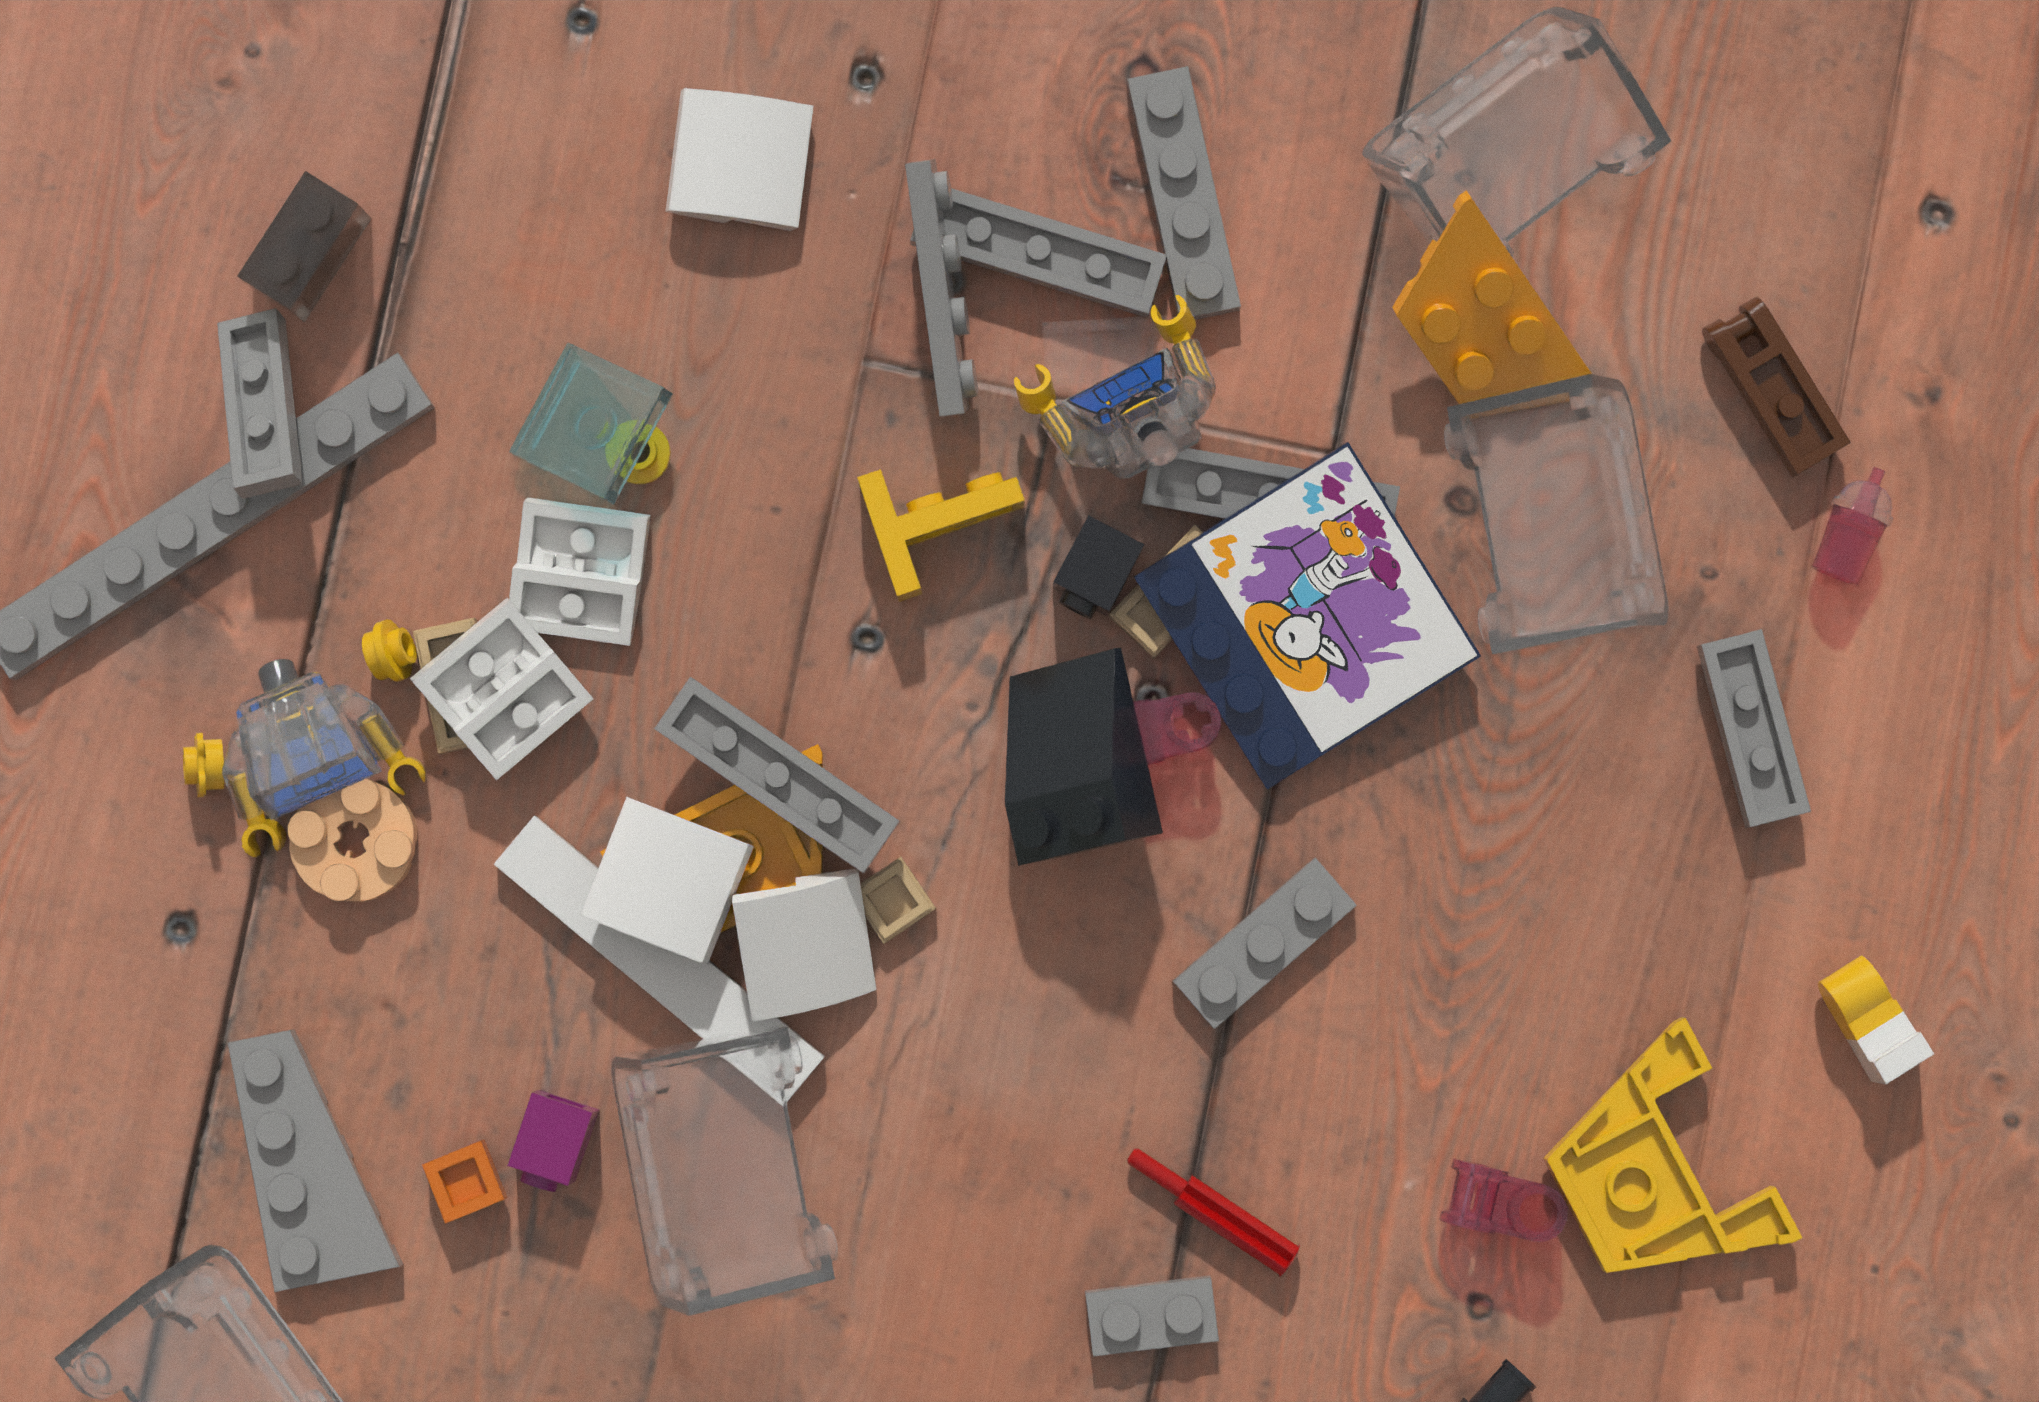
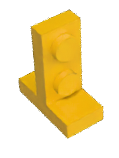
(931, 518)

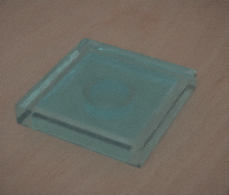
(591, 423)

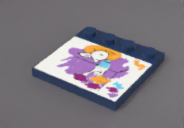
(1307, 615)

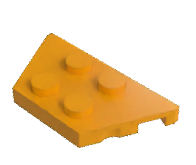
(1481, 314)
(779, 846)

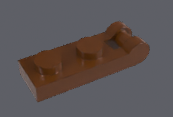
(1776, 387)

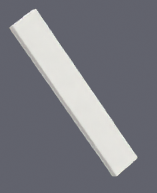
(689, 989)

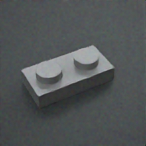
(1151, 1315)

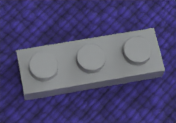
(259, 403)
(1753, 728)
(1264, 943)

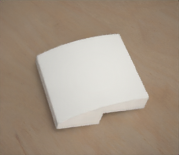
(739, 158)
(580, 570)
(501, 688)
(666, 881)
(804, 944)

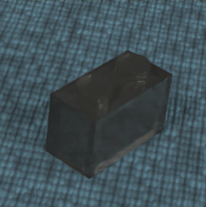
(304, 246)

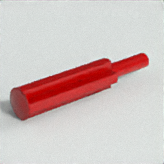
(1220, 1214)

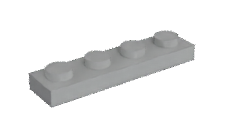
(1183, 192)
(1054, 253)
(937, 259)
(1221, 483)
(777, 775)

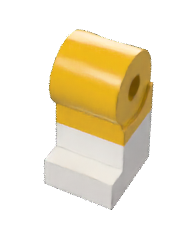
(1873, 1021)

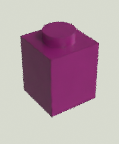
(552, 1140)

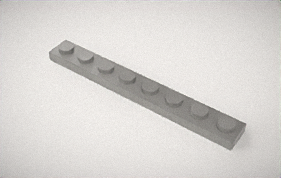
(202, 521)

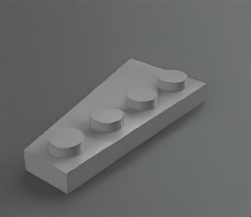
(307, 1188)

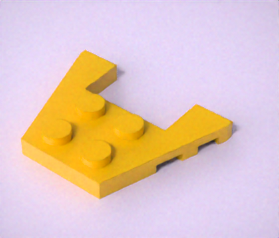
(1636, 1186)

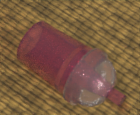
(1854, 529)

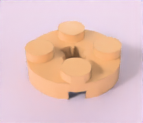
(389, 848)

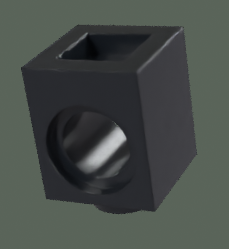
(1096, 568)

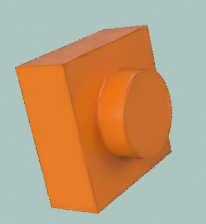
(464, 1181)

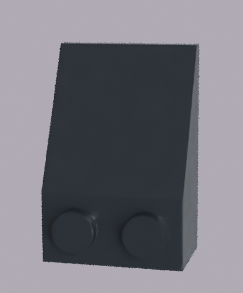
(1076, 760)

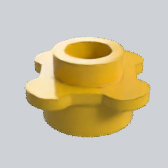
(204, 764)

